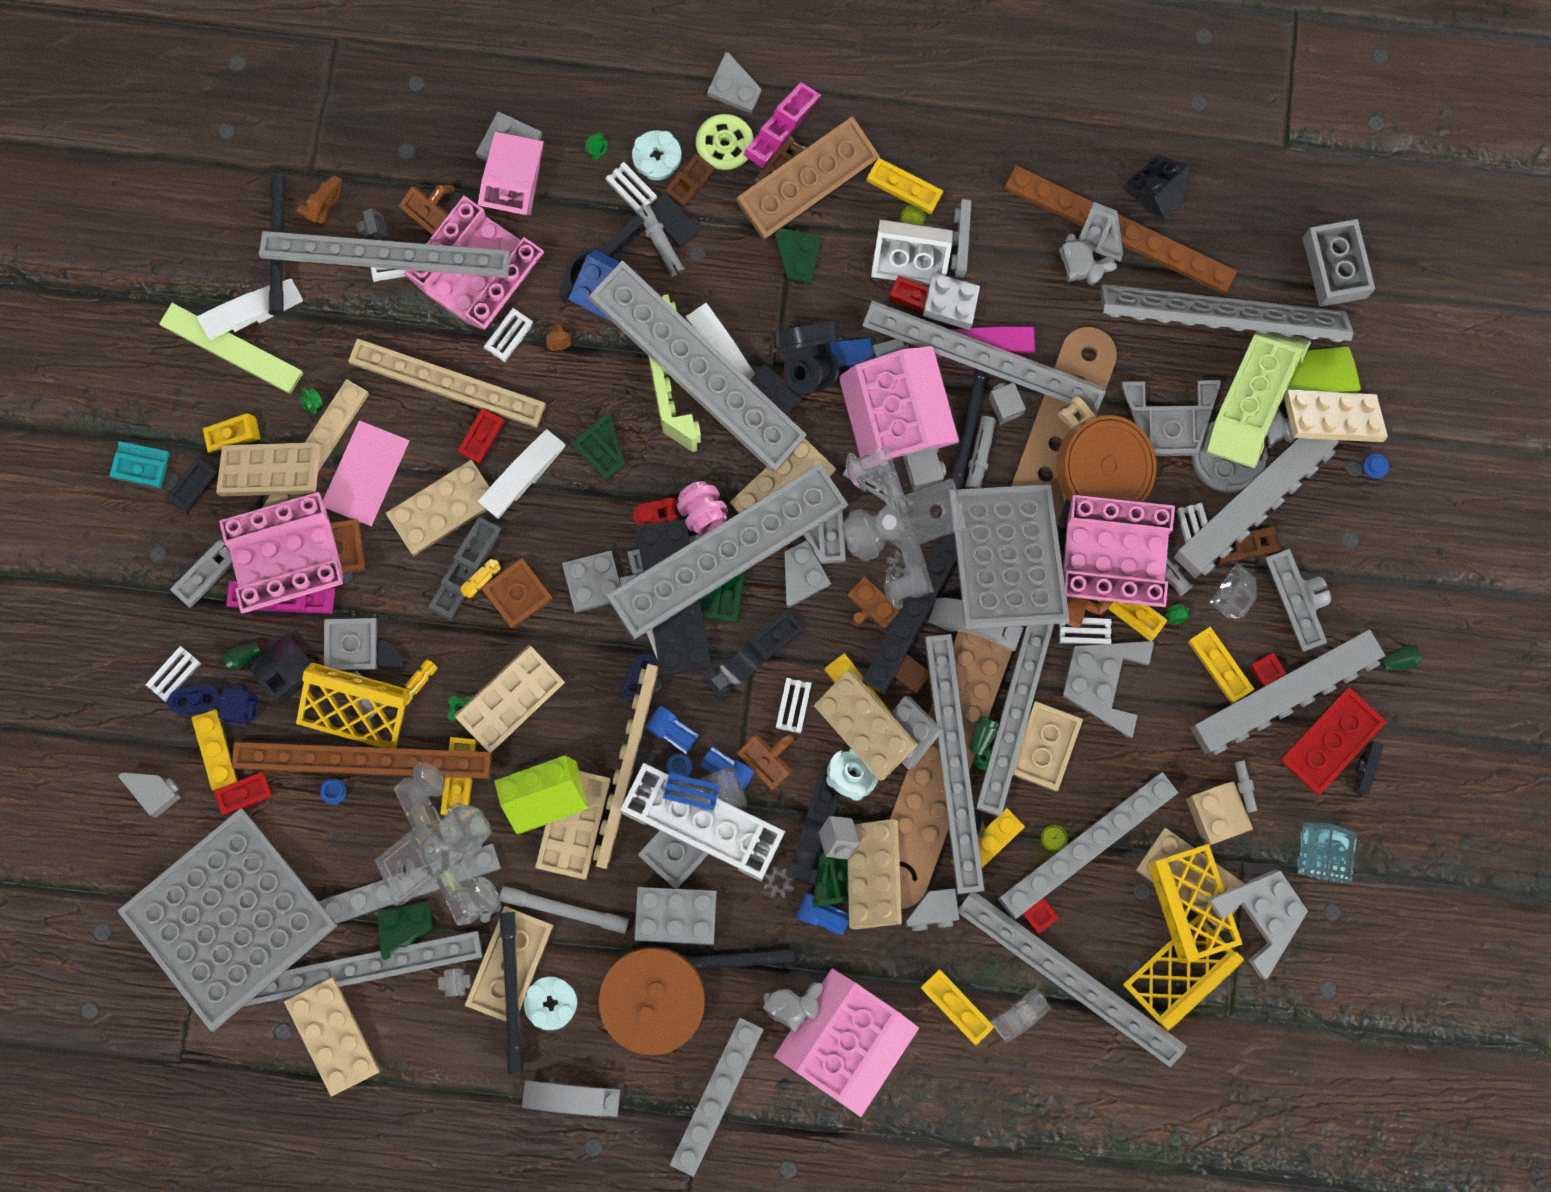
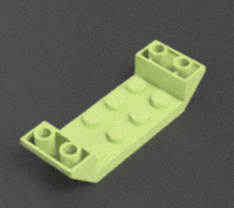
(1256, 396)
(680, 428)

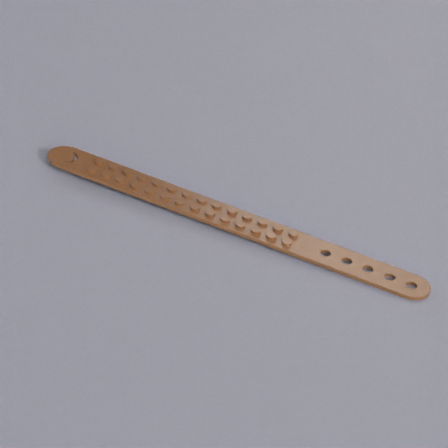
(978, 661)

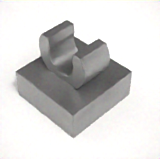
(373, 225)

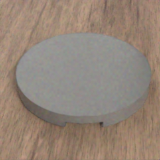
(1222, 473)

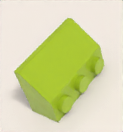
(542, 794)

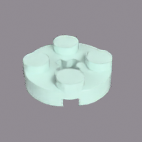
(660, 142)
(843, 782)
(560, 991)

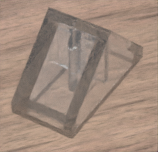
(730, 787)

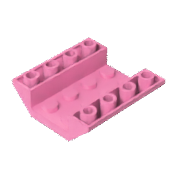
(472, 296)
(899, 403)
(1117, 550)
(282, 552)
(848, 1043)

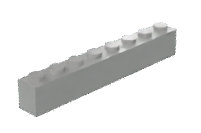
(1252, 503)
(1287, 692)
(1087, 846)

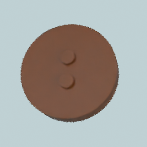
(1106, 460)
(652, 1000)

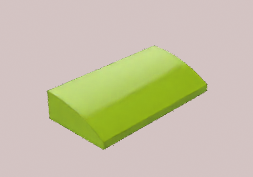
(1326, 371)

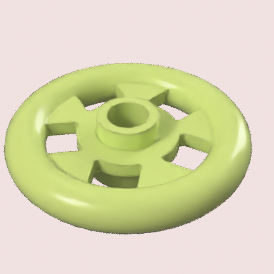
(709, 128)

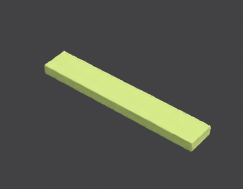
(232, 350)

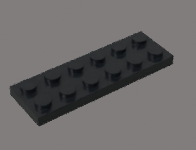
(681, 638)

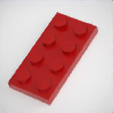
(1332, 741)

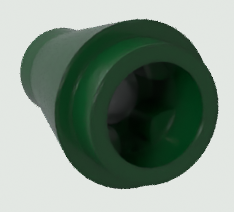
(239, 655)
(1403, 658)
(983, 734)

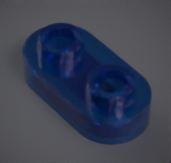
(633, 676)
(195, 700)

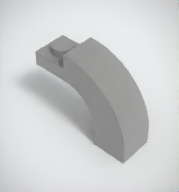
(949, 616)
(571, 1099)

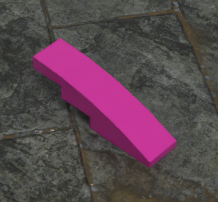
(782, 124)
(1012, 339)
(316, 602)

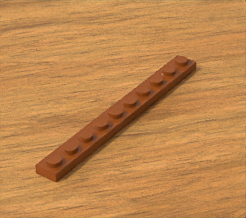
(1133, 235)
(358, 760)

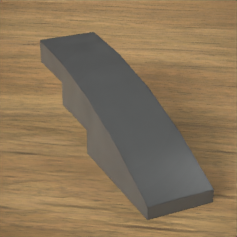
(466, 562)

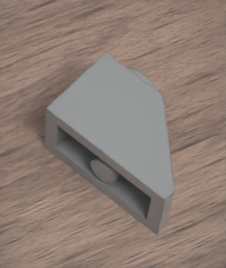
(151, 791)

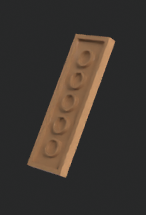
(807, 178)

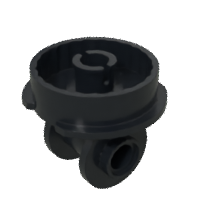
(808, 355)

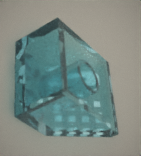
(1327, 852)

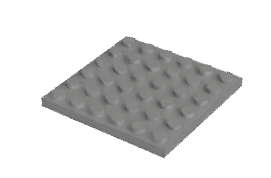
(227, 919)

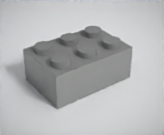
(1338, 262)
(675, 916)

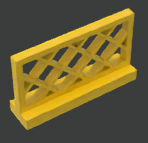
(352, 686)
(1173, 905)
(1194, 994)

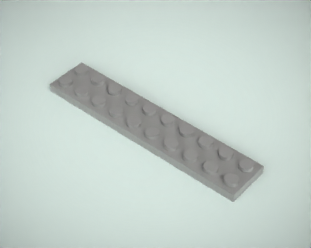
(1226, 312)
(697, 366)
(726, 551)

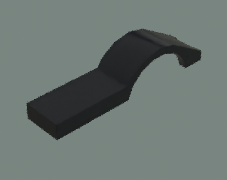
(611, 249)
(753, 654)
(809, 846)

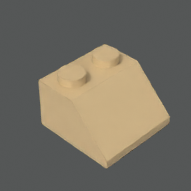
(1219, 813)

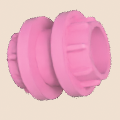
(702, 508)

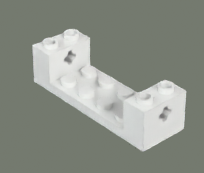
(721, 833)

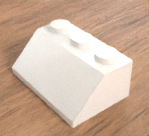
(911, 251)

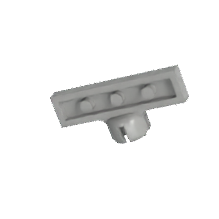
(1300, 599)

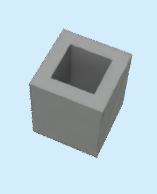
(1006, 402)
(838, 837)

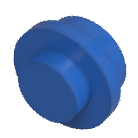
(1376, 466)
(679, 765)
(333, 791)

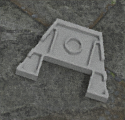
(1173, 428)
(1094, 680)
(1273, 910)

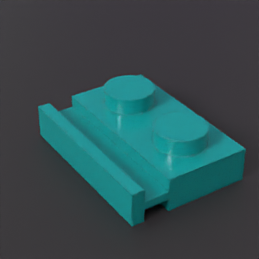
(139, 464)

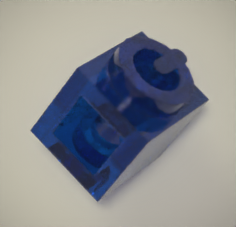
(237, 705)

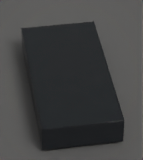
(674, 221)
(192, 485)

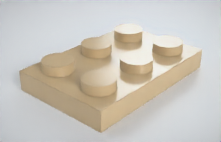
(1046, 746)

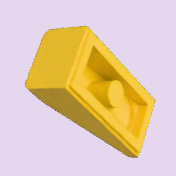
(234, 431)

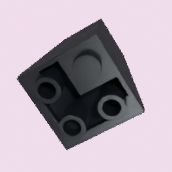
(1159, 185)
(281, 669)

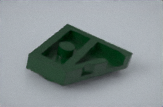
(798, 254)
(601, 447)
(725, 601)
(831, 881)
(402, 926)

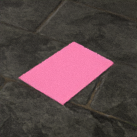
(365, 473)

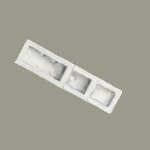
(245, 310)
(713, 331)
(522, 473)

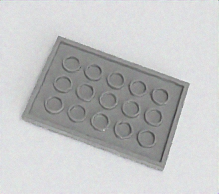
(1010, 558)

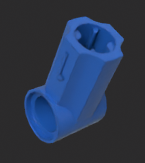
(666, 726)
(716, 761)
(824, 916)

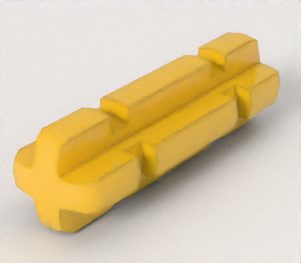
(480, 578)
(420, 677)

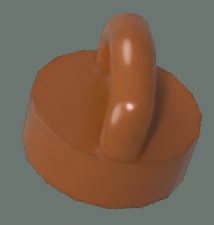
(558, 338)

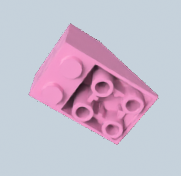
(511, 174)

